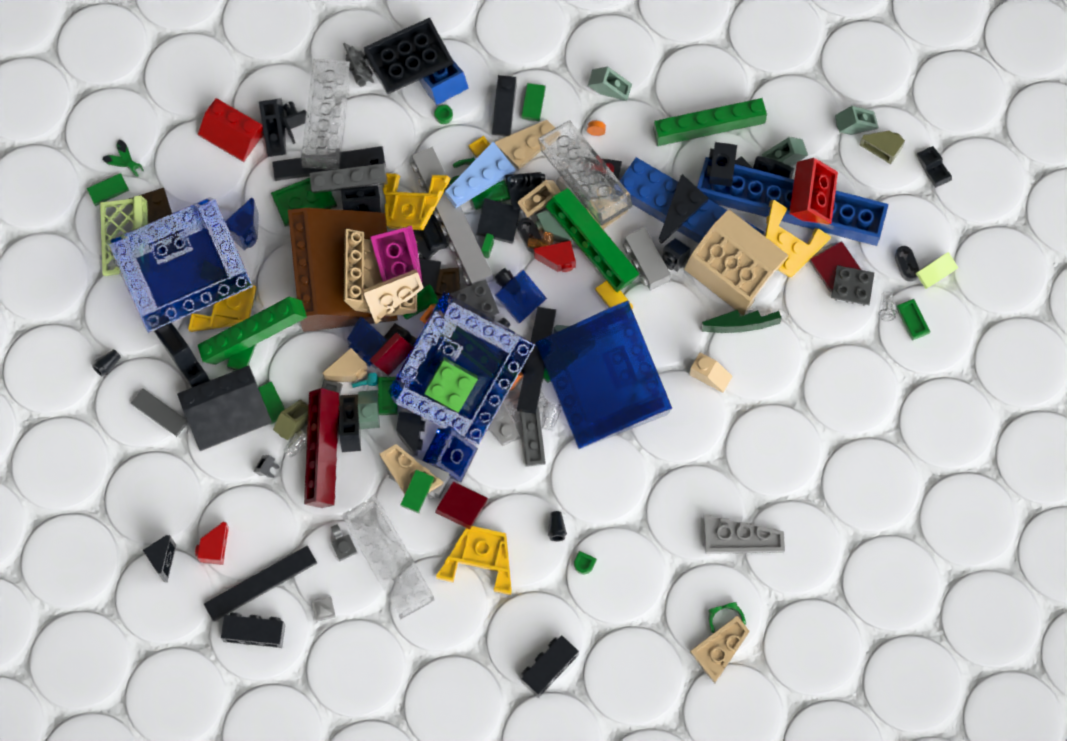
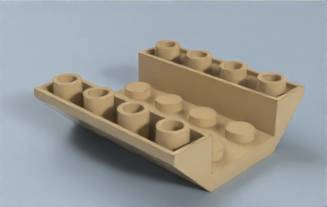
(735, 261)
(363, 272)

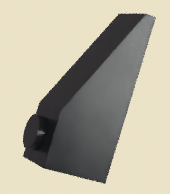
(504, 105)
(273, 126)
(349, 423)

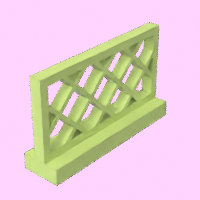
(140, 218)

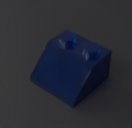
(244, 225)
(365, 341)
(450, 453)

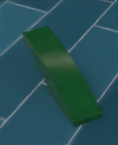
(734, 323)

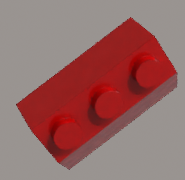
(230, 130)
(813, 191)

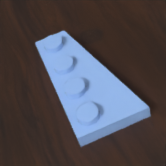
(480, 175)

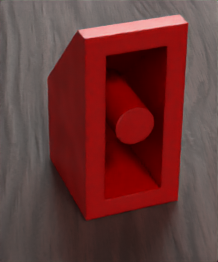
(557, 256)
(213, 545)

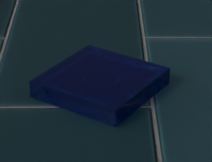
(520, 296)

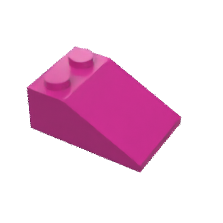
(396, 252)

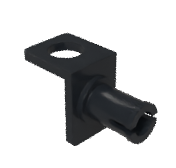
(294, 118)

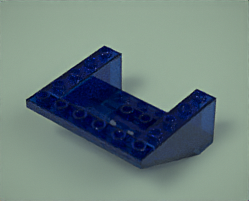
(179, 264)
(473, 343)
(604, 375)

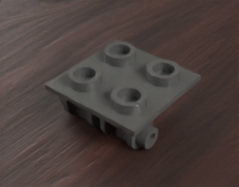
(359, 69)
(853, 285)
(478, 297)

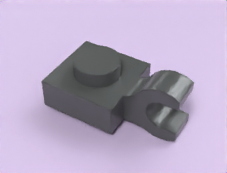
(343, 545)

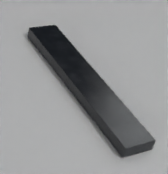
(355, 158)
(534, 366)
(260, 583)

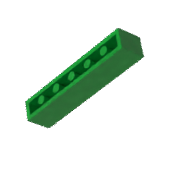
(710, 122)
(592, 239)
(252, 330)

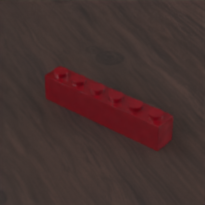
(321, 448)

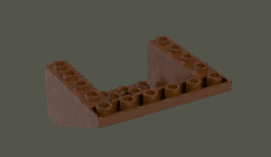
(319, 263)

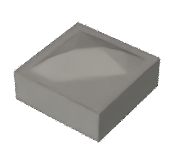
(323, 609)

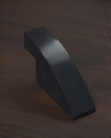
(181, 355)

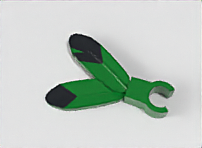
(125, 159)

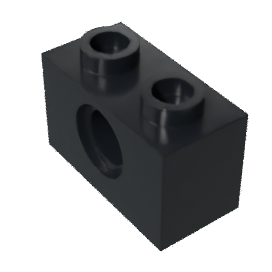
(722, 174)
(361, 199)

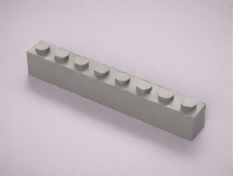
(453, 222)

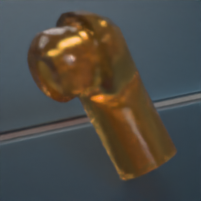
(545, 241)

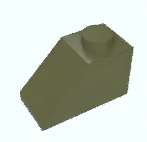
(883, 144)
(292, 420)

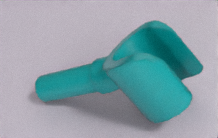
(371, 381)

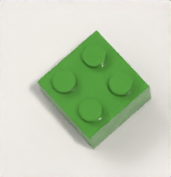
(451, 384)

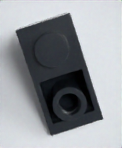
(675, 254)
(409, 431)

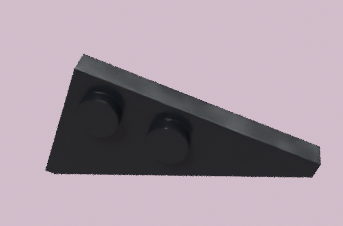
(685, 204)

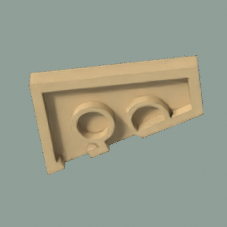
(524, 145)
(389, 294)
(403, 466)
(720, 648)

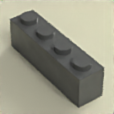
(348, 178)

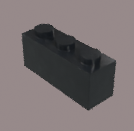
(253, 630)
(549, 666)

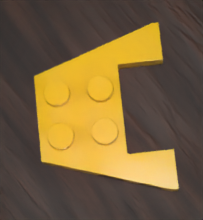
(409, 208)
(798, 251)
(226, 312)
(480, 549)

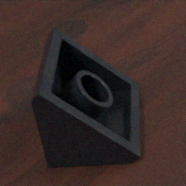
(161, 556)

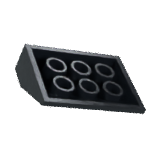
(408, 56)
(224, 408)

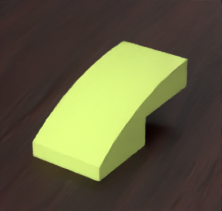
(937, 270)

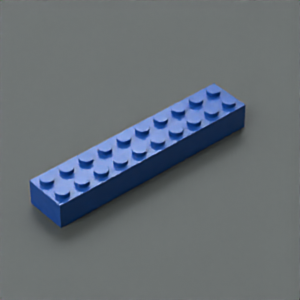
(754, 189)

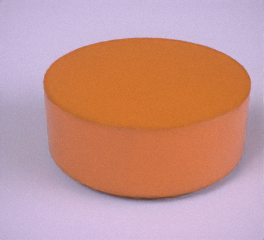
(596, 128)

